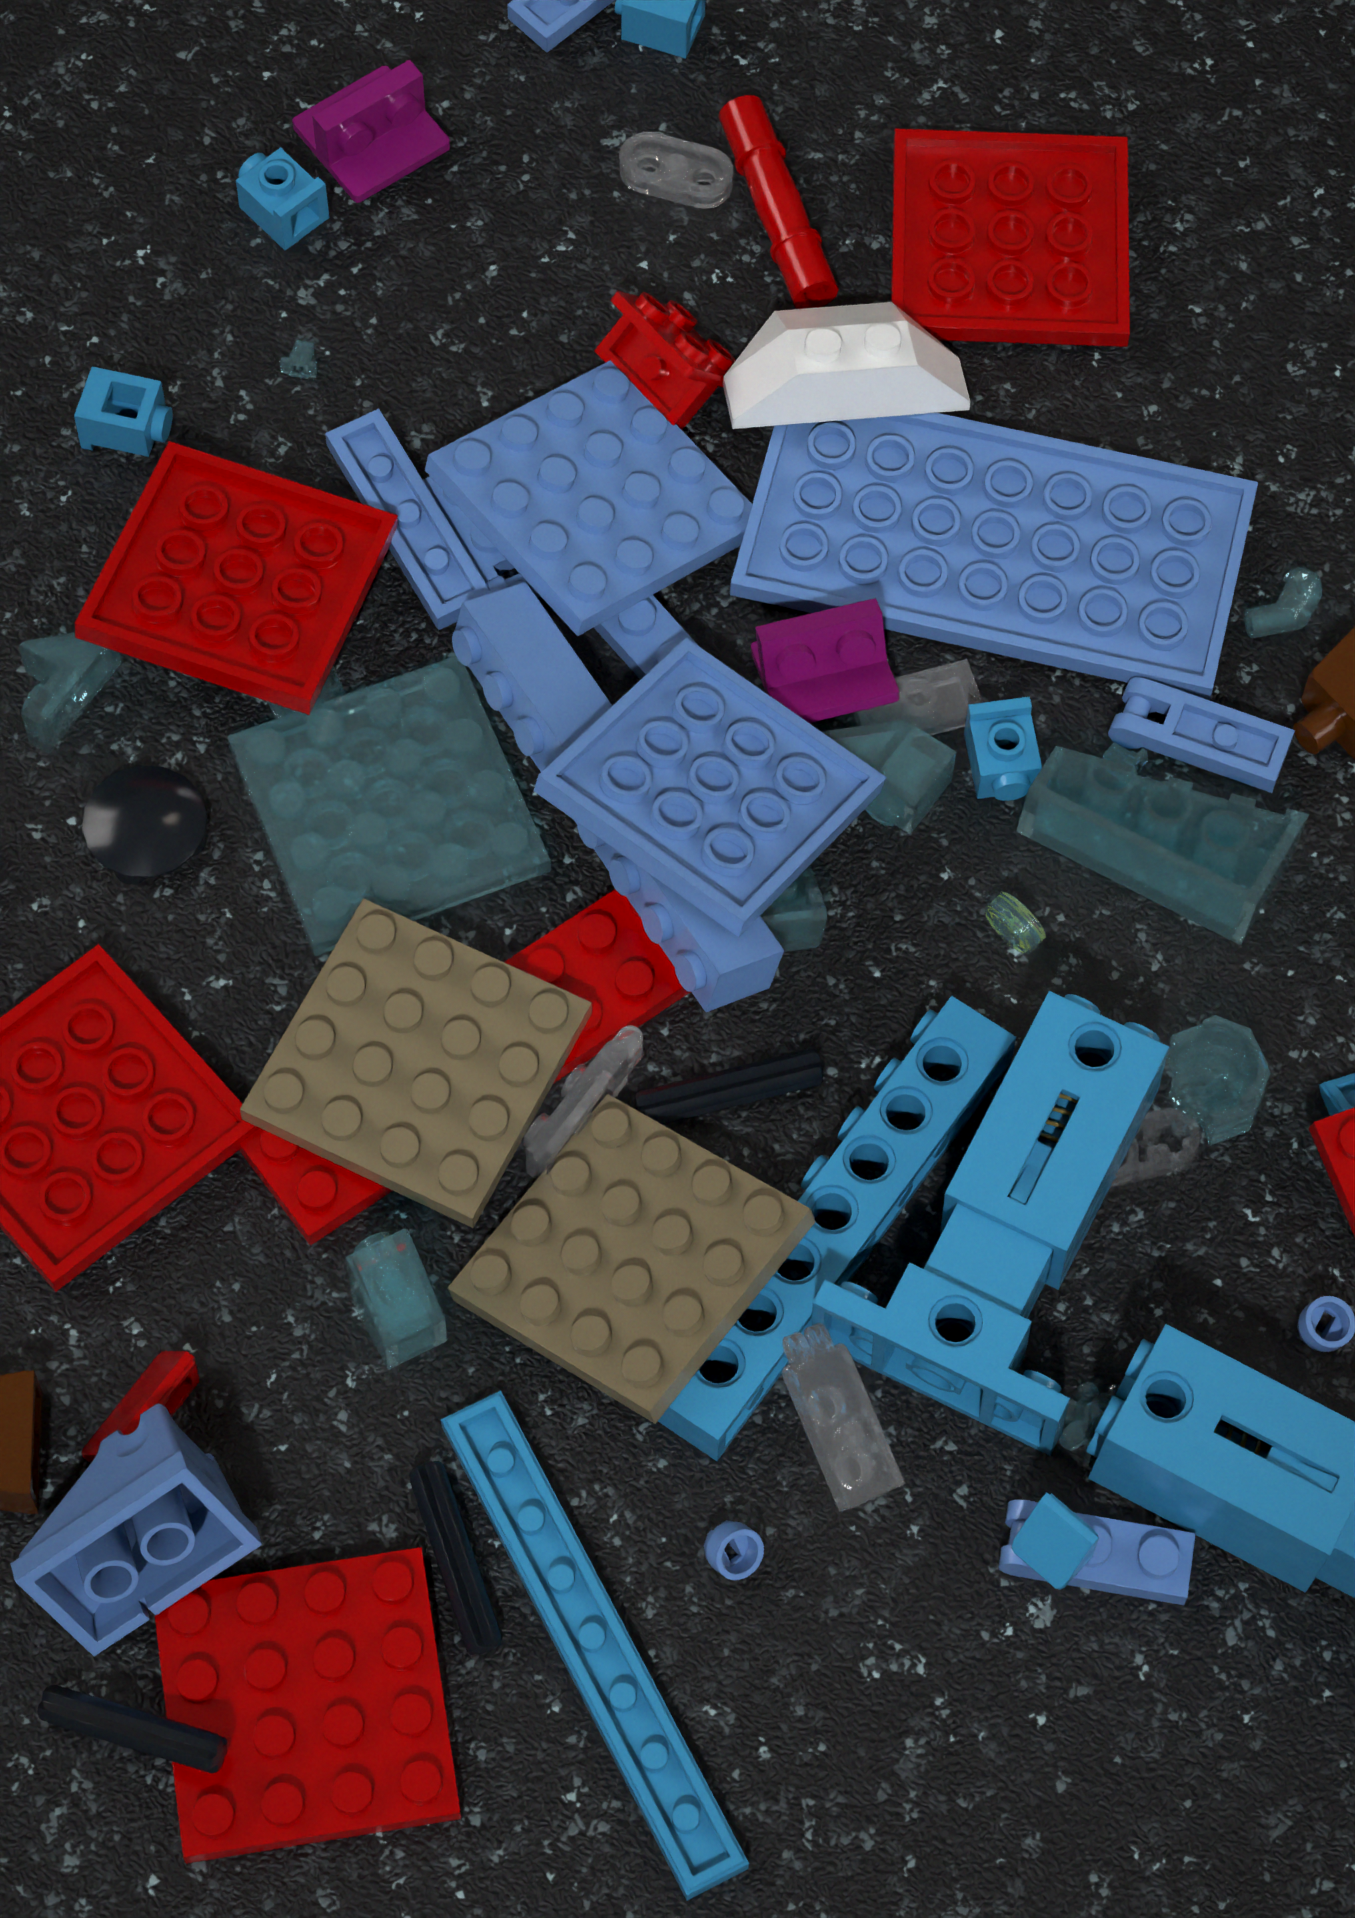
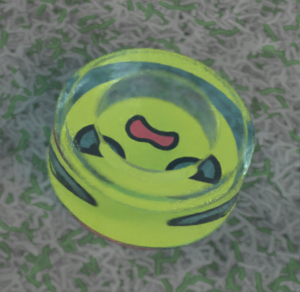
(1015, 923)

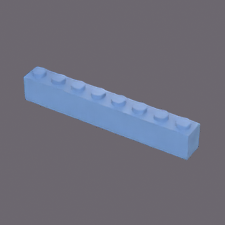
(548, 704)

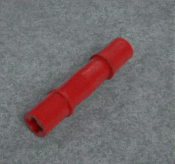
(778, 202)

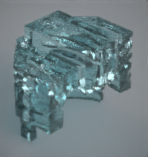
(1217, 1077)

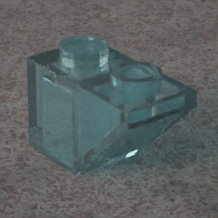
(913, 762)
(395, 1297)

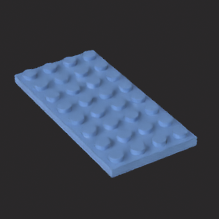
(1002, 543)

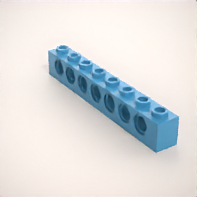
(955, 1039)

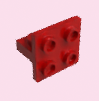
(664, 355)

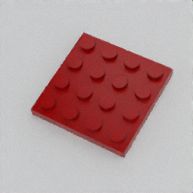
(1012, 236)
(237, 577)
(100, 1117)
(324, 1704)

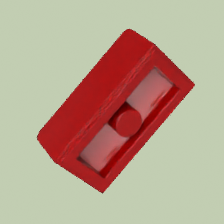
(165, 1382)

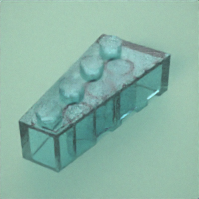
(1162, 838)

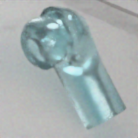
(1292, 608)

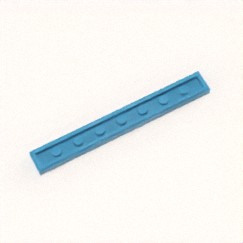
(595, 1646)

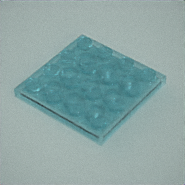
(389, 801)

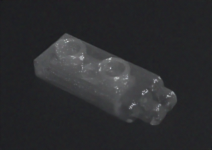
(581, 1095)
(838, 1418)

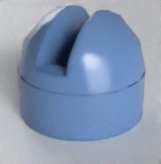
(1337, 1331)
(744, 1542)

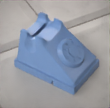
(134, 1534)

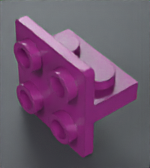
(373, 130)
(826, 661)

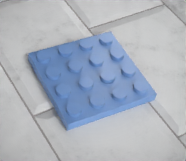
(593, 496)
(710, 786)

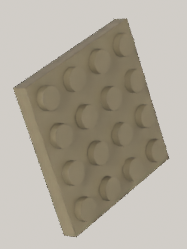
(417, 1062)
(632, 1257)

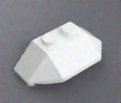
(842, 367)

